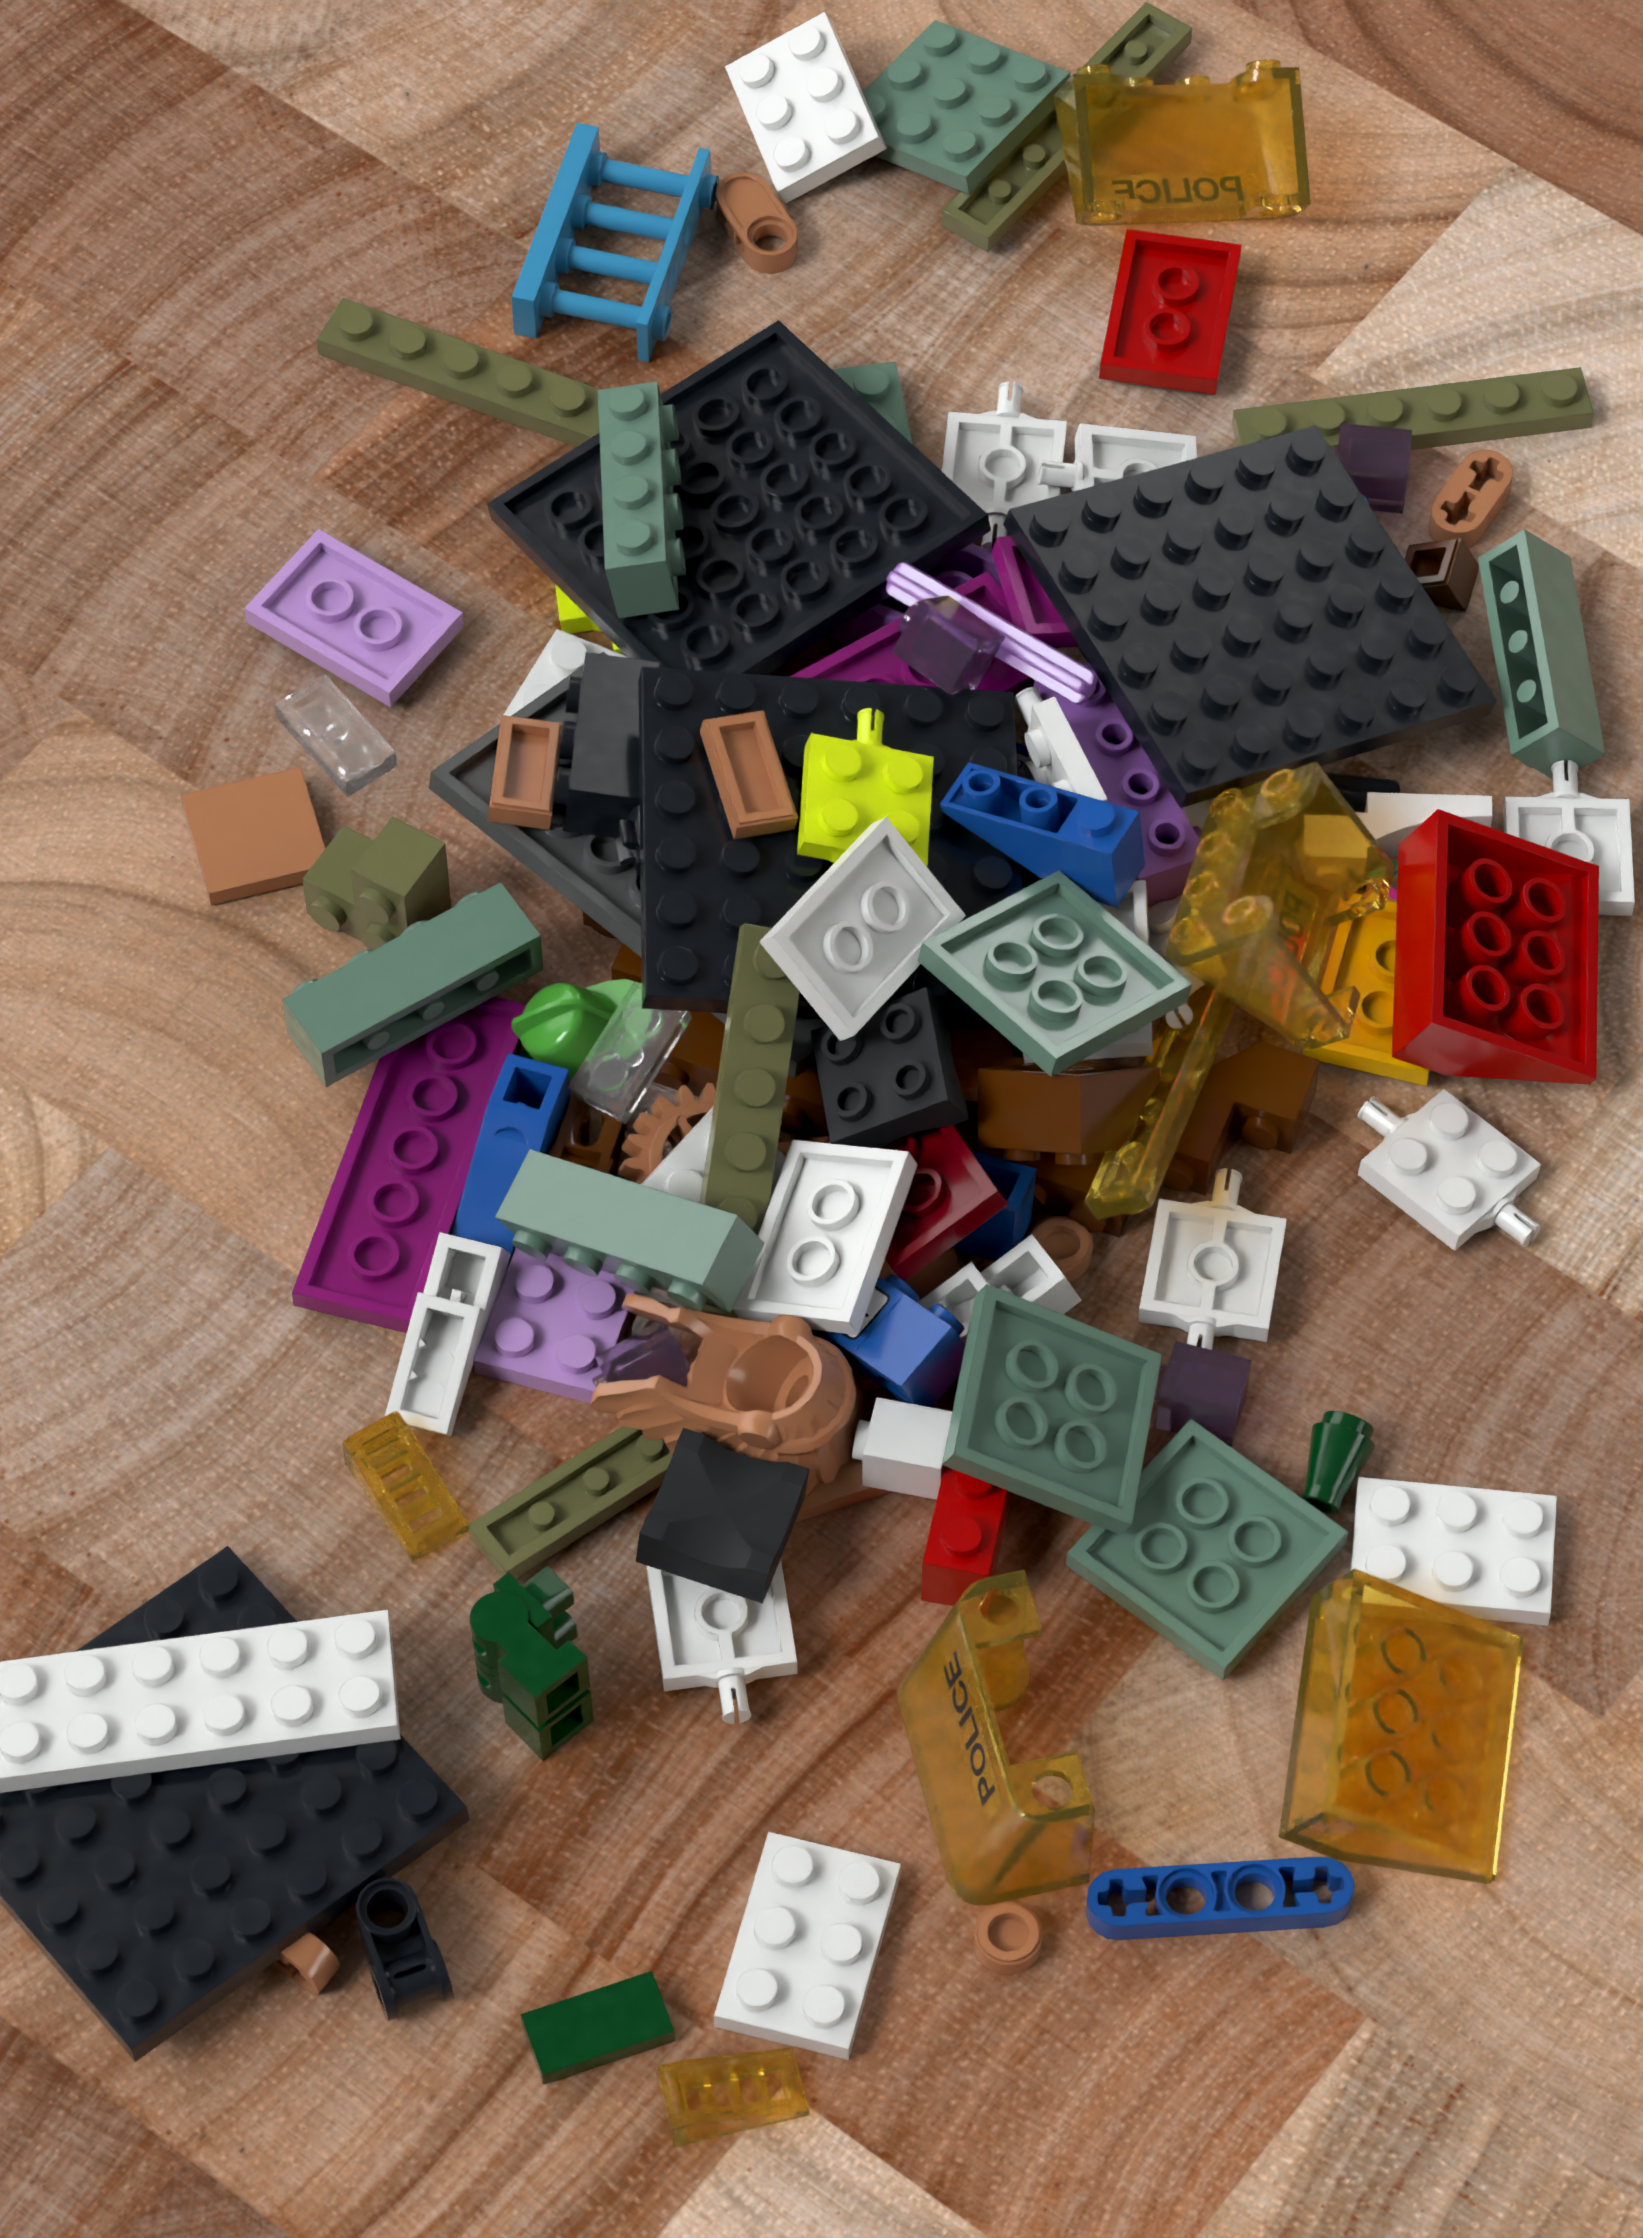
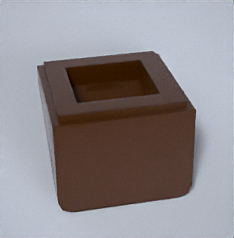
(1444, 571)

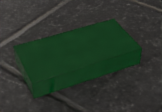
(597, 2027)

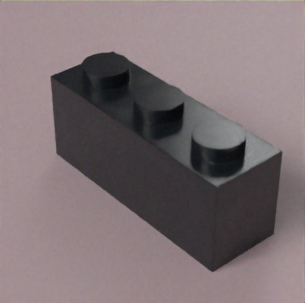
(601, 746)

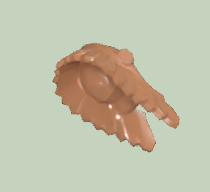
(750, 1389)

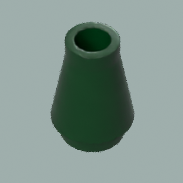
(1336, 1457)

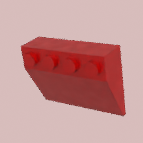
(1494, 956)

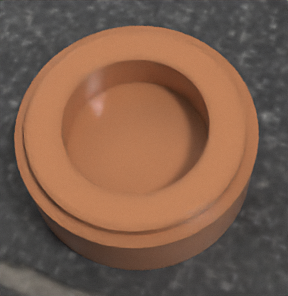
(1066, 1244)
(1007, 1938)

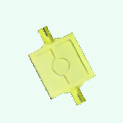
(859, 783)

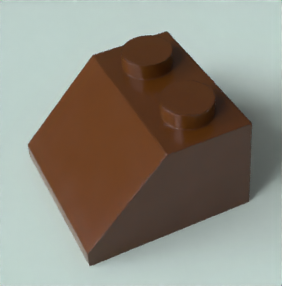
(1068, 1114)

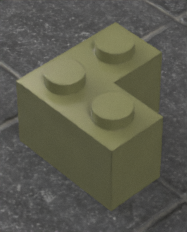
(379, 883)

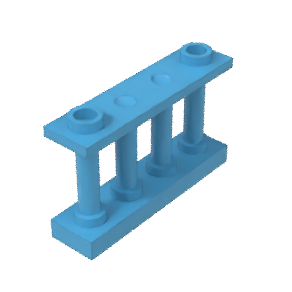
(572, 208)

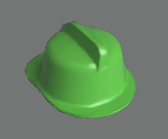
(566, 1021)

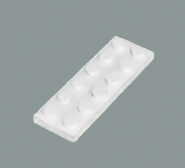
(197, 1701)

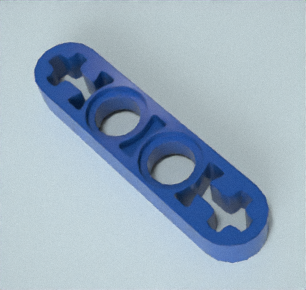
(1221, 1910)

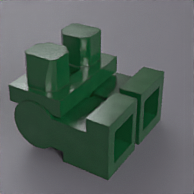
(530, 1661)

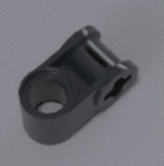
(403, 1958)

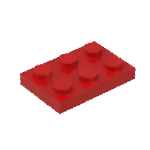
(1170, 311)

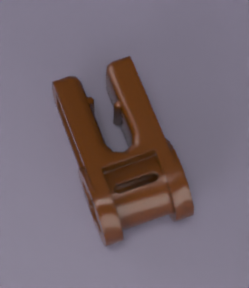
(575, 1132)

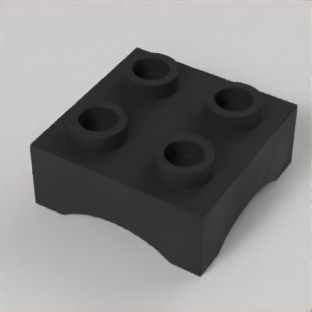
(891, 1074)
(722, 1517)

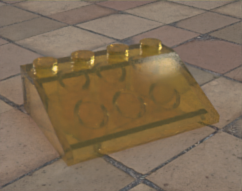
(1401, 1732)

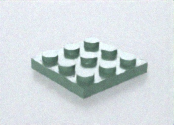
(959, 104)
(1054, 973)
(1052, 1409)
(1209, 1550)

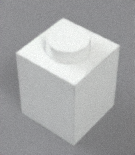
(902, 1447)

